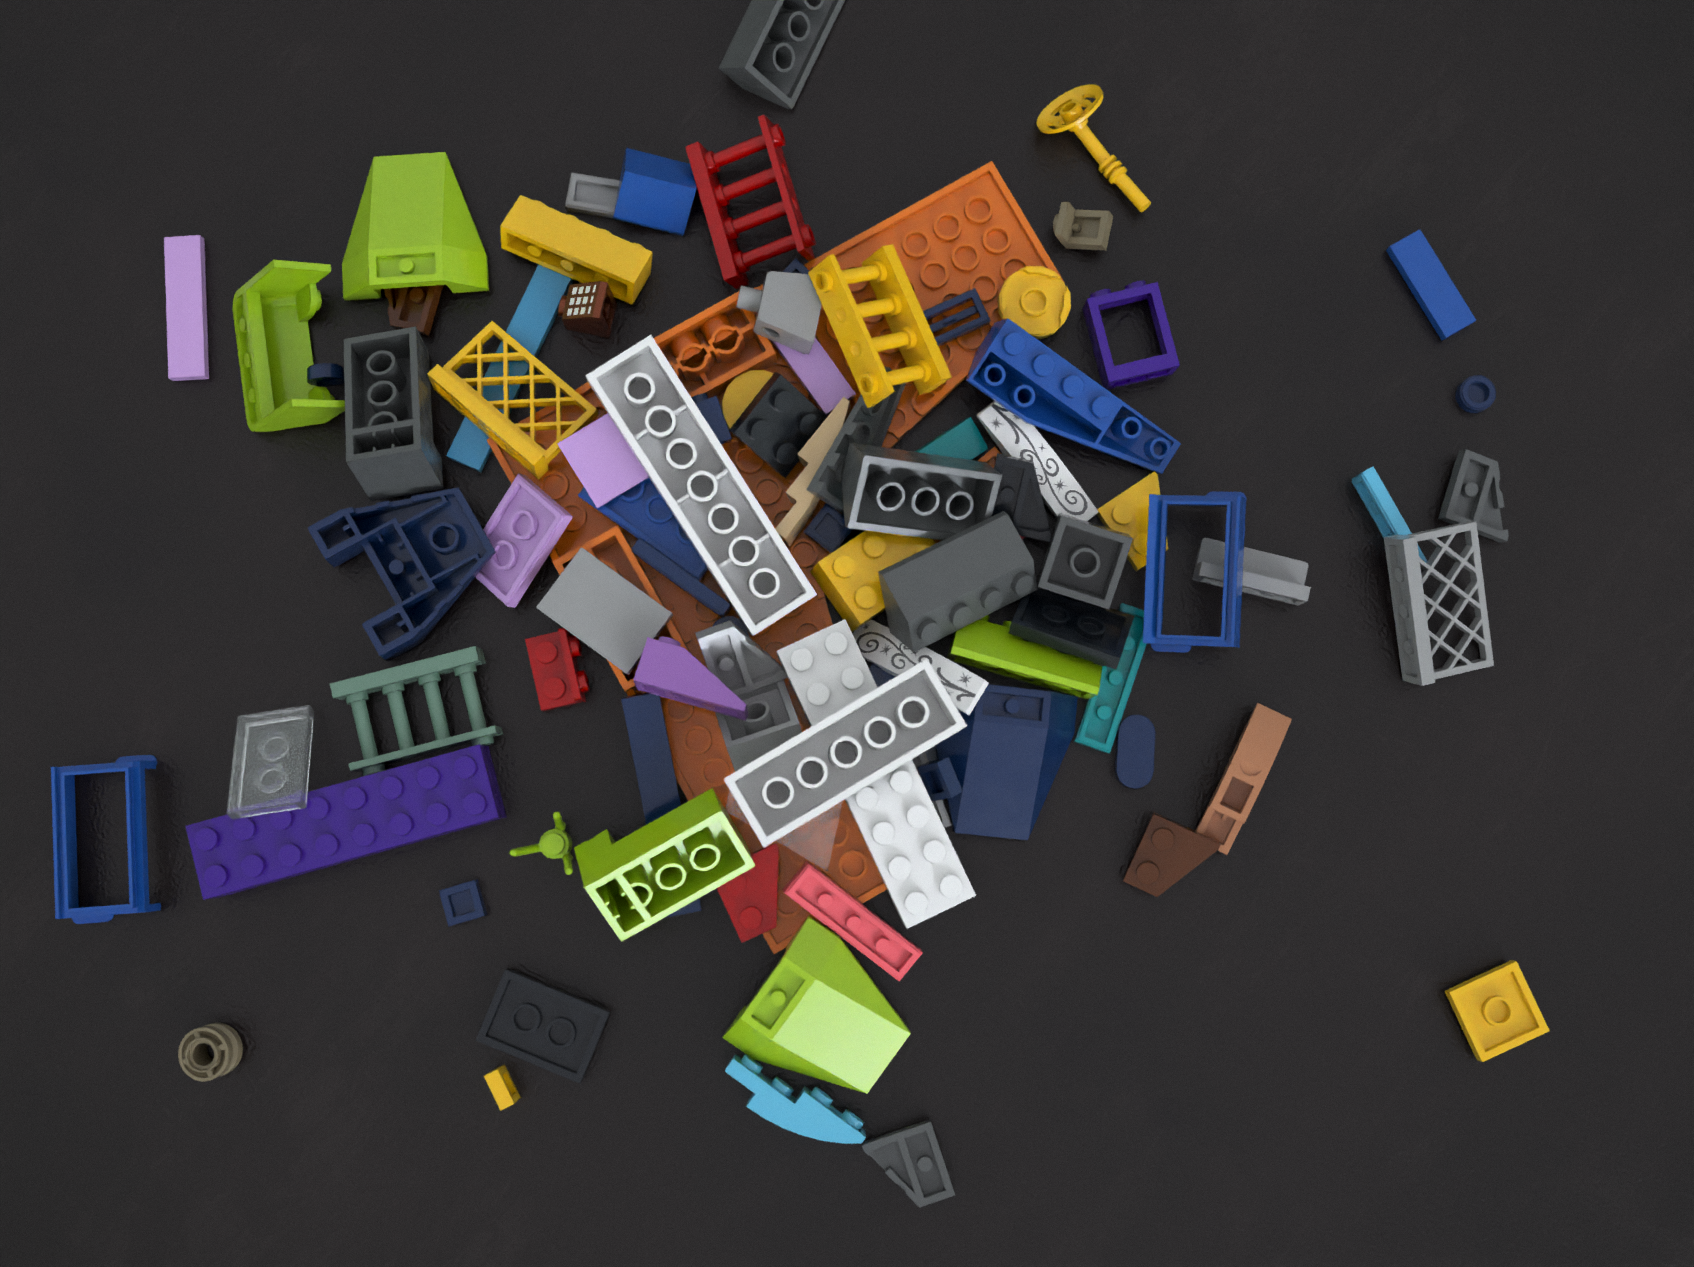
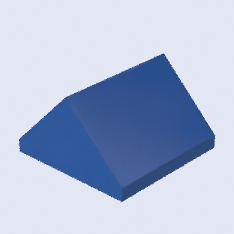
(655, 192)

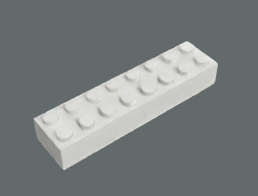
(700, 485)
(894, 810)

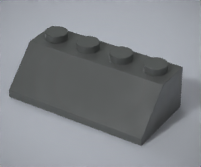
(779, 46)
(915, 492)
(956, 582)

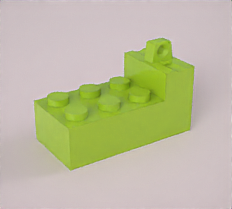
(662, 864)

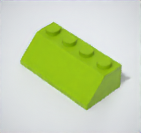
(996, 651)

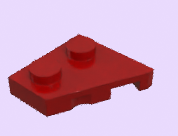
(753, 895)

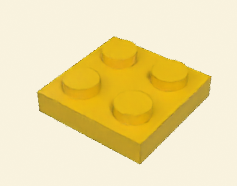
(1496, 1011)

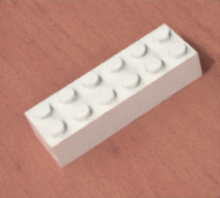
(844, 752)

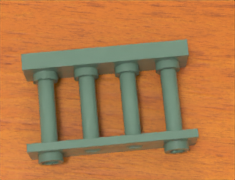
(392, 682)

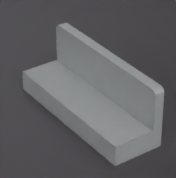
(1263, 572)

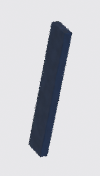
(653, 763)

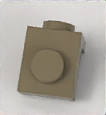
(1082, 227)

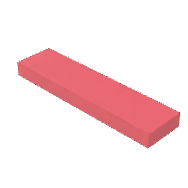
(852, 920)

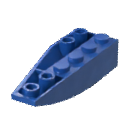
(1063, 400)

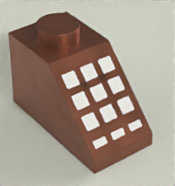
(588, 308)

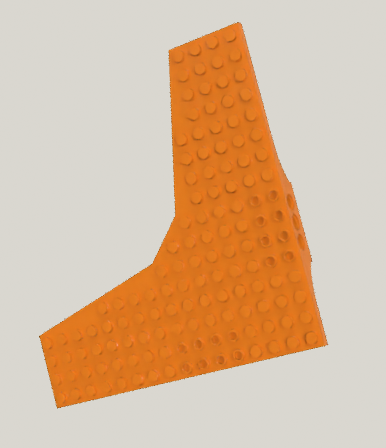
(947, 245)

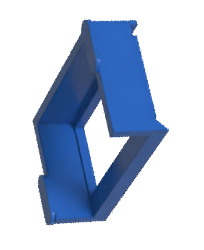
(1155, 571)
(66, 840)

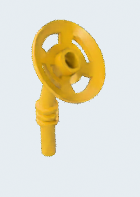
(1075, 120)

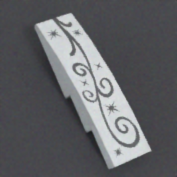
(1023, 441)
(895, 658)

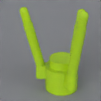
(552, 844)

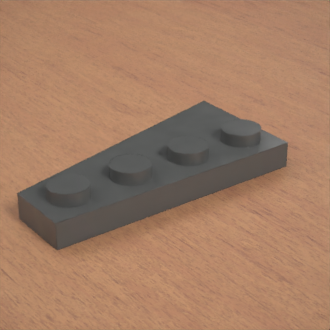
(862, 426)

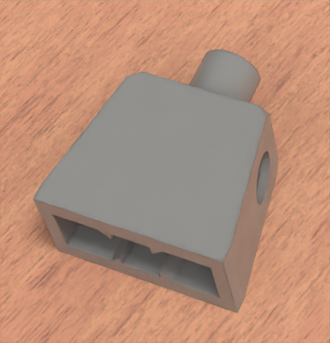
(785, 309)

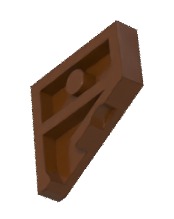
(413, 307)
(1167, 855)

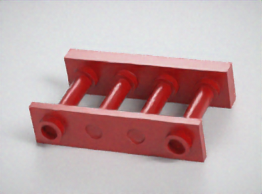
(716, 197)

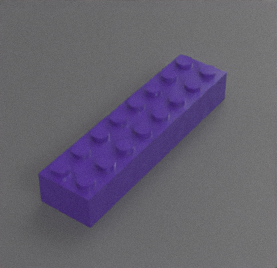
(348, 822)

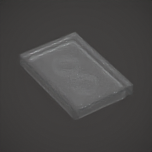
(271, 762)

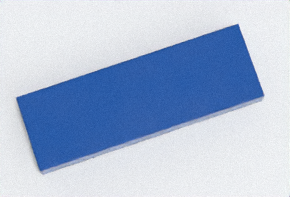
(1430, 285)

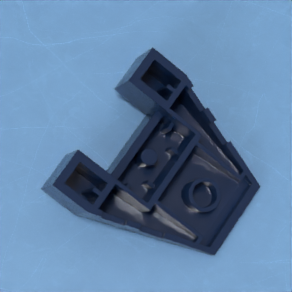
(423, 553)

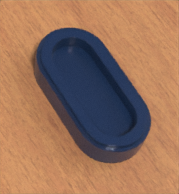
(1135, 751)

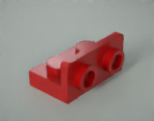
(557, 669)

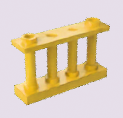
(904, 316)

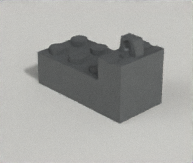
(390, 415)

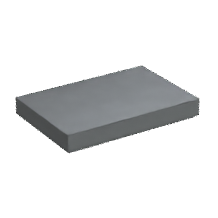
(604, 610)

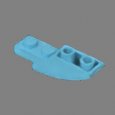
(806, 1114)

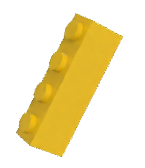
(575, 248)

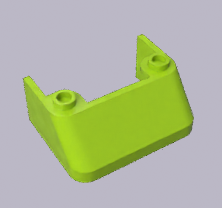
(276, 347)

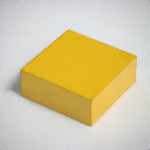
(502, 1087)

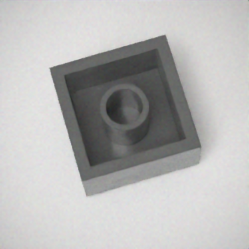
(1084, 561)

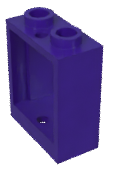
(1139, 370)

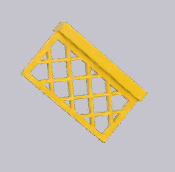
(486, 414)

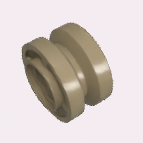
(194, 1055)

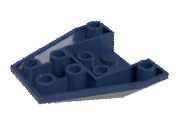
(1007, 759)

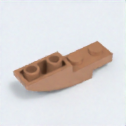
(1244, 776)

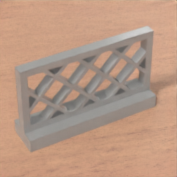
(1412, 614)

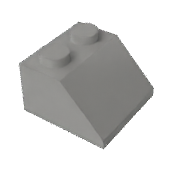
(767, 726)

